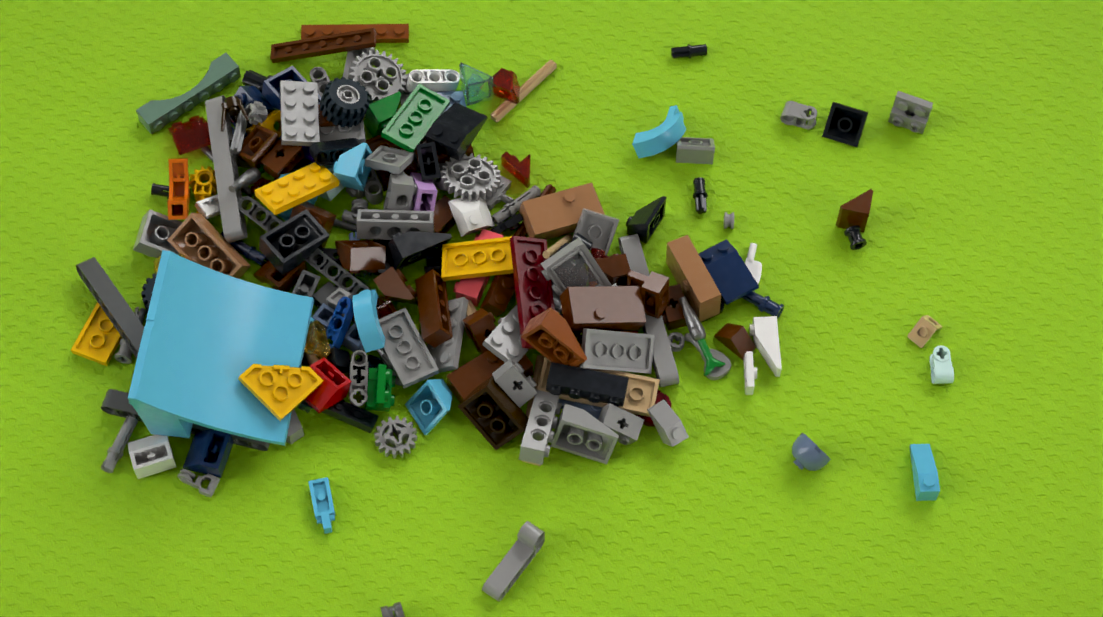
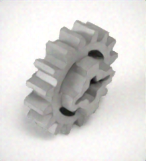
(388, 442)

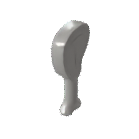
(718, 372)

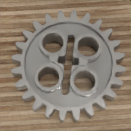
(377, 77)
(470, 177)

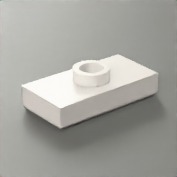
(208, 207)
(750, 373)

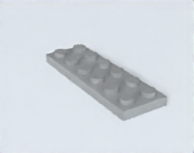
(506, 339)

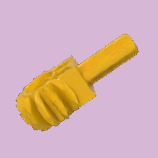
(203, 190)

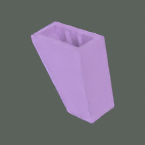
(425, 194)

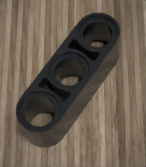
(329, 148)

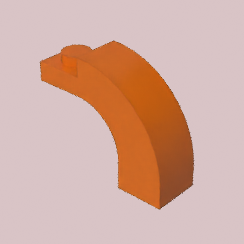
(178, 189)

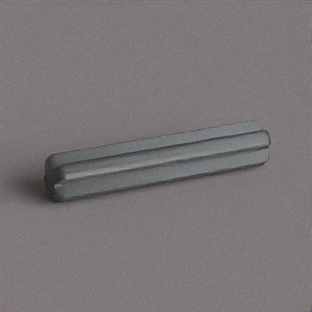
(239, 134)

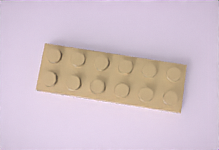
(639, 396)

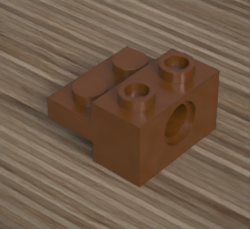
(653, 291)

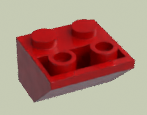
(332, 390)

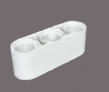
(433, 79)

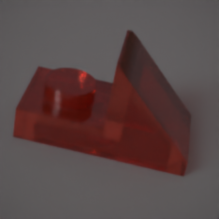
(518, 169)

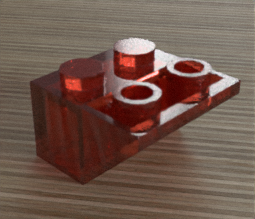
(190, 134)

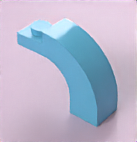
(661, 137)
(367, 320)

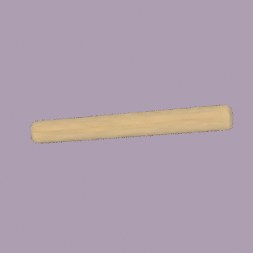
(525, 89)

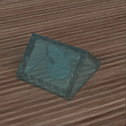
(475, 85)

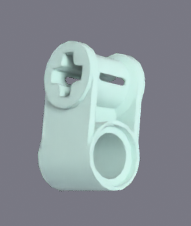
(941, 366)

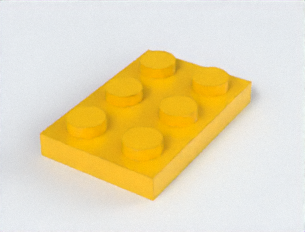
(98, 338)

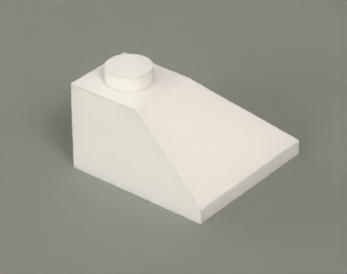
(471, 215)

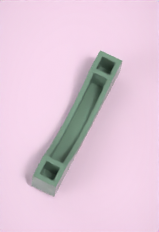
(159, 113)

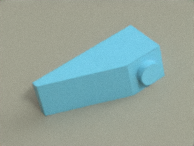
(924, 472)

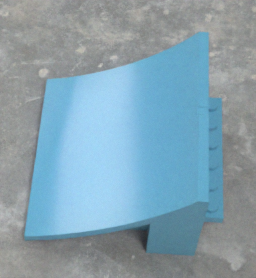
(201, 339)

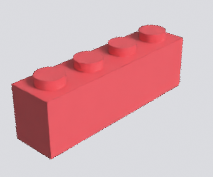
(474, 288)

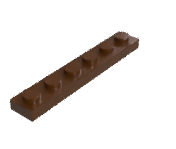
(323, 45)

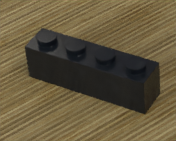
(586, 384)

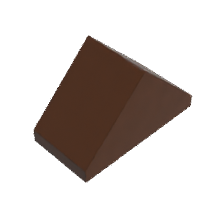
(735, 339)

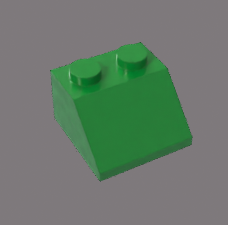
(381, 113)

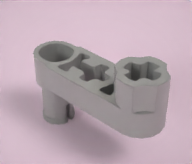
(362, 386)

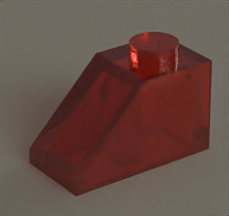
(506, 85)

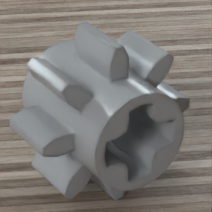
(256, 112)

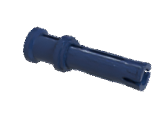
(764, 304)

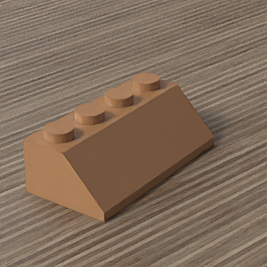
(207, 247)

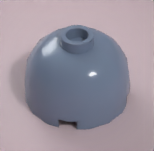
(808, 454)

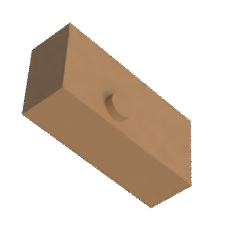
(558, 212)
(693, 277)

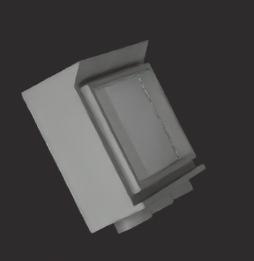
(573, 268)

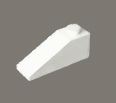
(767, 341)

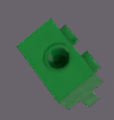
(379, 389)

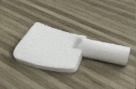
(754, 266)

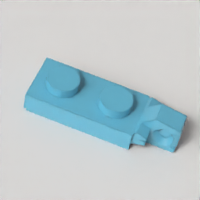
(322, 502)

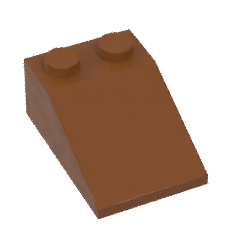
(554, 338)

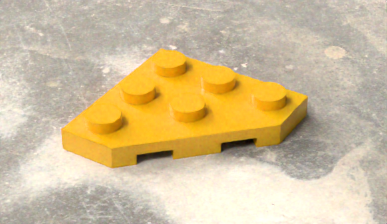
(280, 386)

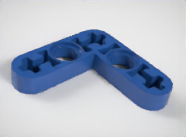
(332, 332)

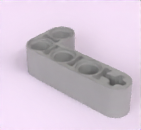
(515, 561)

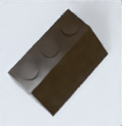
(494, 413)

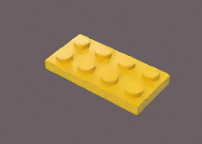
(296, 188)
(476, 259)

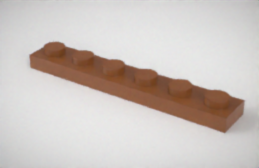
(384, 32)

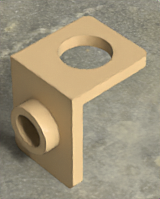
(923, 330)

